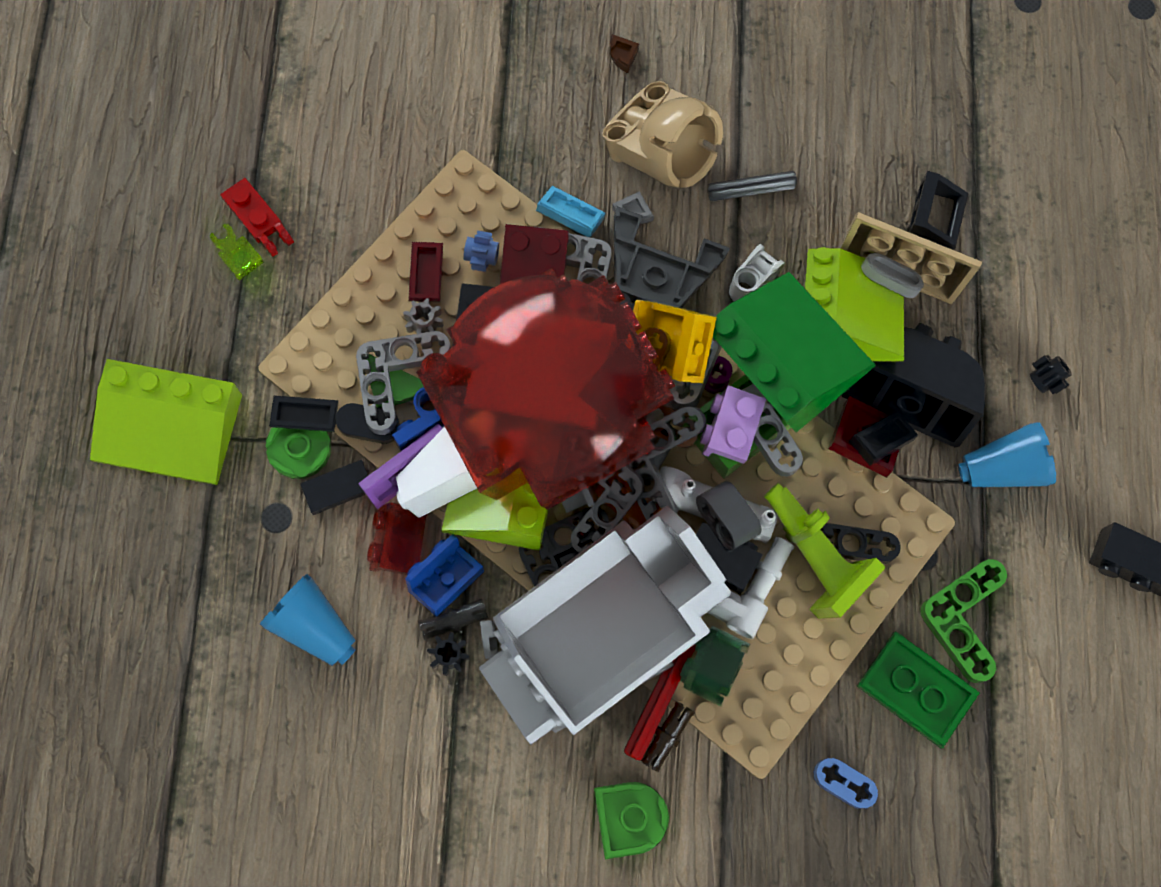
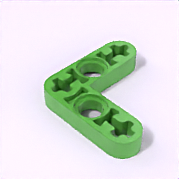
(954, 620)

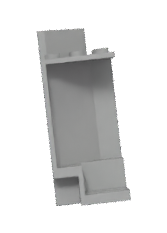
(603, 624)

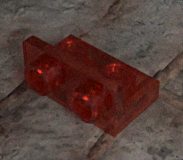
(396, 539)

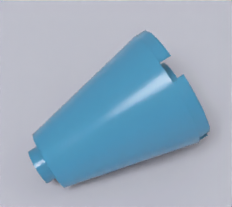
(1011, 461)
(310, 623)

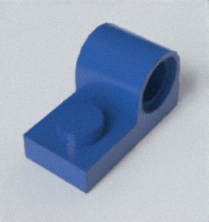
(412, 430)

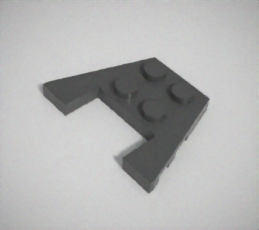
(654, 274)

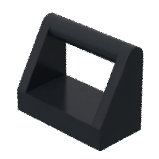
(938, 185)

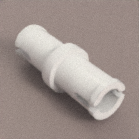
(769, 569)

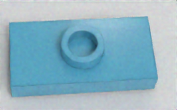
(570, 211)

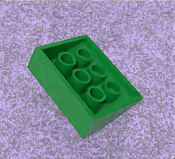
(790, 349)

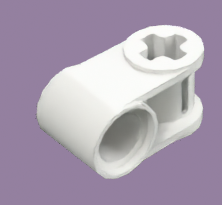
(756, 271)

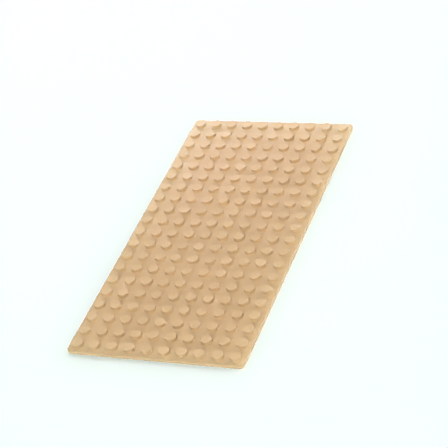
(793, 653)

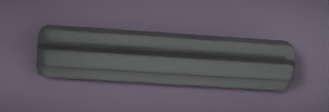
(752, 185)

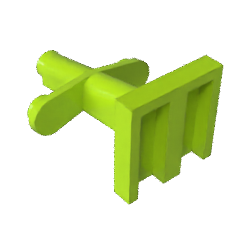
(841, 579)

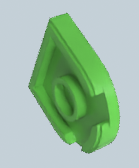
(630, 818)

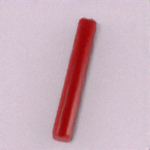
(656, 707)

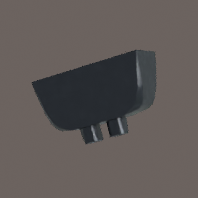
(933, 388)

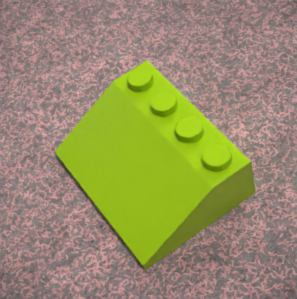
(859, 306)
(163, 421)
(510, 520)

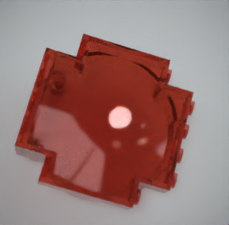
(547, 386)

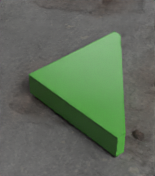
(403, 384)

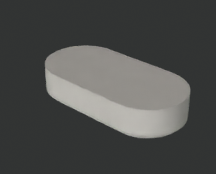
(892, 275)

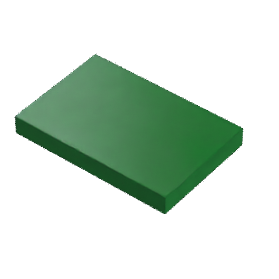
(918, 689)

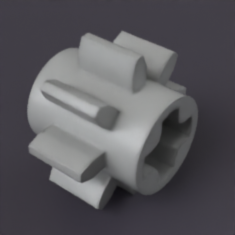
(425, 310)

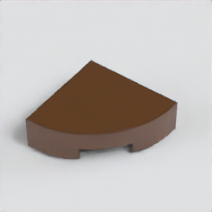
(623, 52)

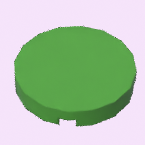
(297, 451)

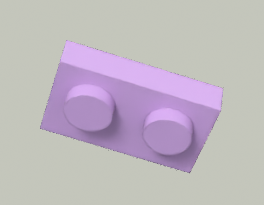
(733, 424)

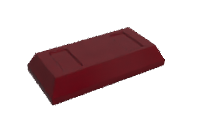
(426, 271)

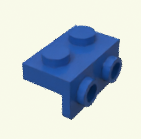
(442, 575)

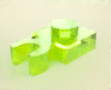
(237, 254)

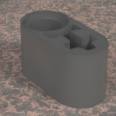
(728, 515)

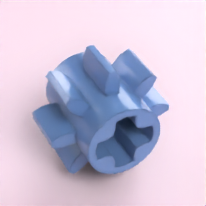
(481, 251)

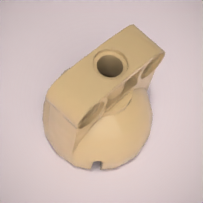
(664, 135)

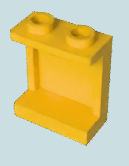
(689, 335)

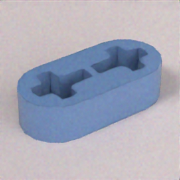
(841, 790)

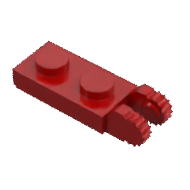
(255, 215)

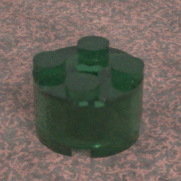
(715, 665)

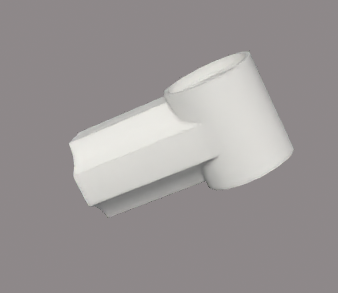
(741, 614)

